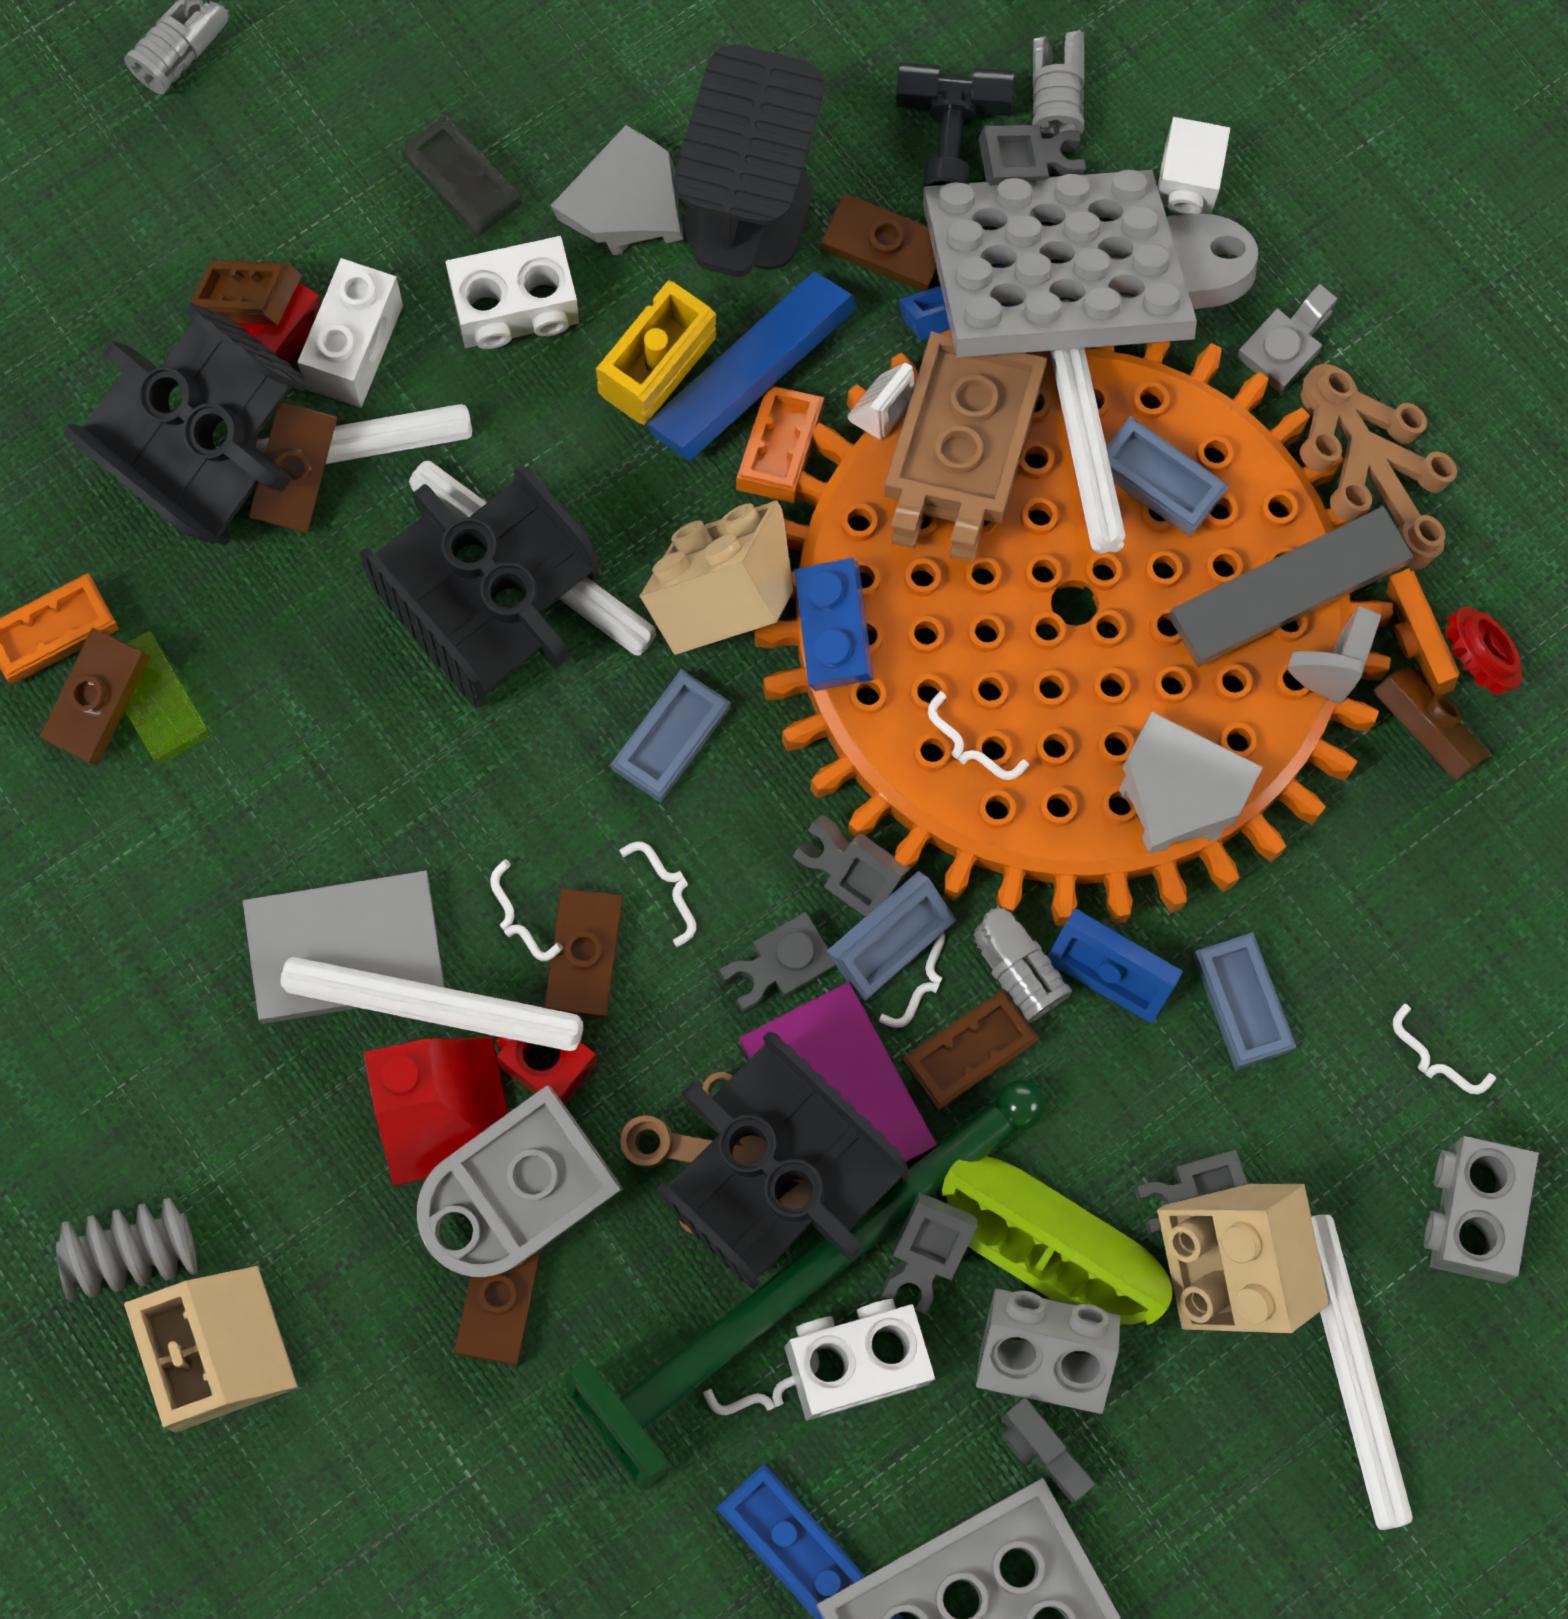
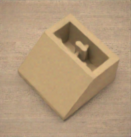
(721, 578)
(1244, 1259)
(210, 1347)

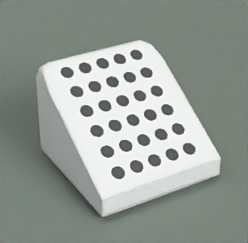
(884, 401)

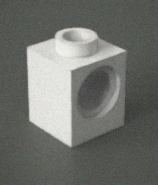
(1192, 166)

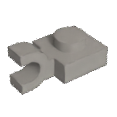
(1286, 345)

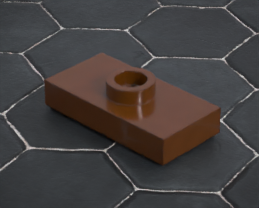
(881, 242)
(247, 290)
(300, 447)
(95, 696)
(1432, 722)
(584, 968)
(970, 1050)
(497, 1314)

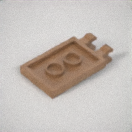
(962, 442)

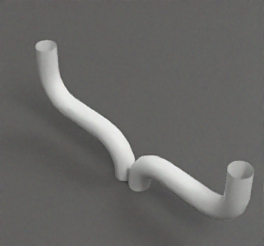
(972, 754)
(669, 877)
(507, 926)
(920, 990)
(1437, 1068)
(758, 1398)

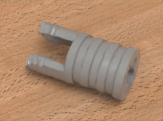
(175, 42)
(1059, 87)
(1020, 965)

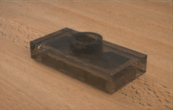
(461, 176)

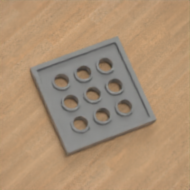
(1040, 319)
(973, 1554)

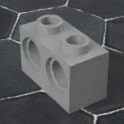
(1498, 1215)
(1045, 1362)

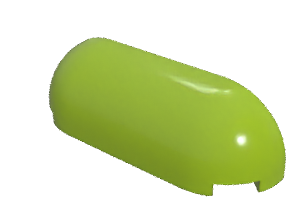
(1056, 1242)

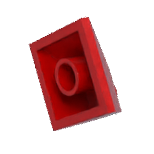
(433, 1100)

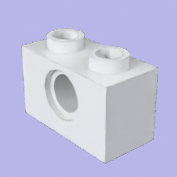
(350, 333)

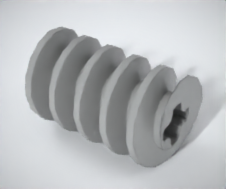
(124, 1249)

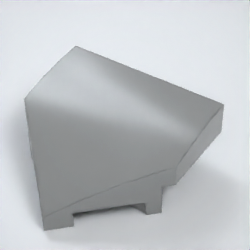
(624, 195)
(1184, 784)

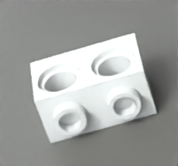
(509, 277)
(863, 1374)

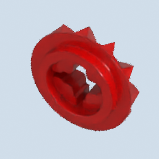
(1484, 650)

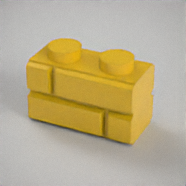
(656, 352)

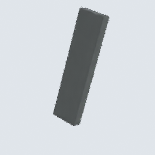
(1290, 586)

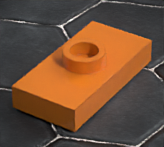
(779, 442)
(51, 628)
(1420, 634)

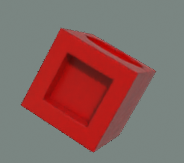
(564, 1077)

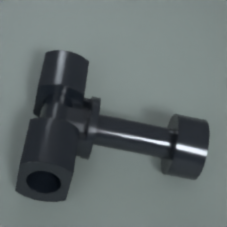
(952, 104)

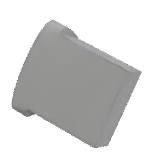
(1338, 672)

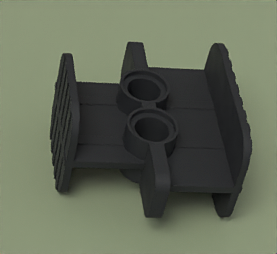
(748, 159)
(172, 455)
(450, 602)
(808, 1138)

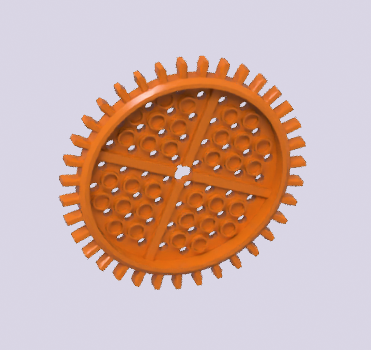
(948, 799)

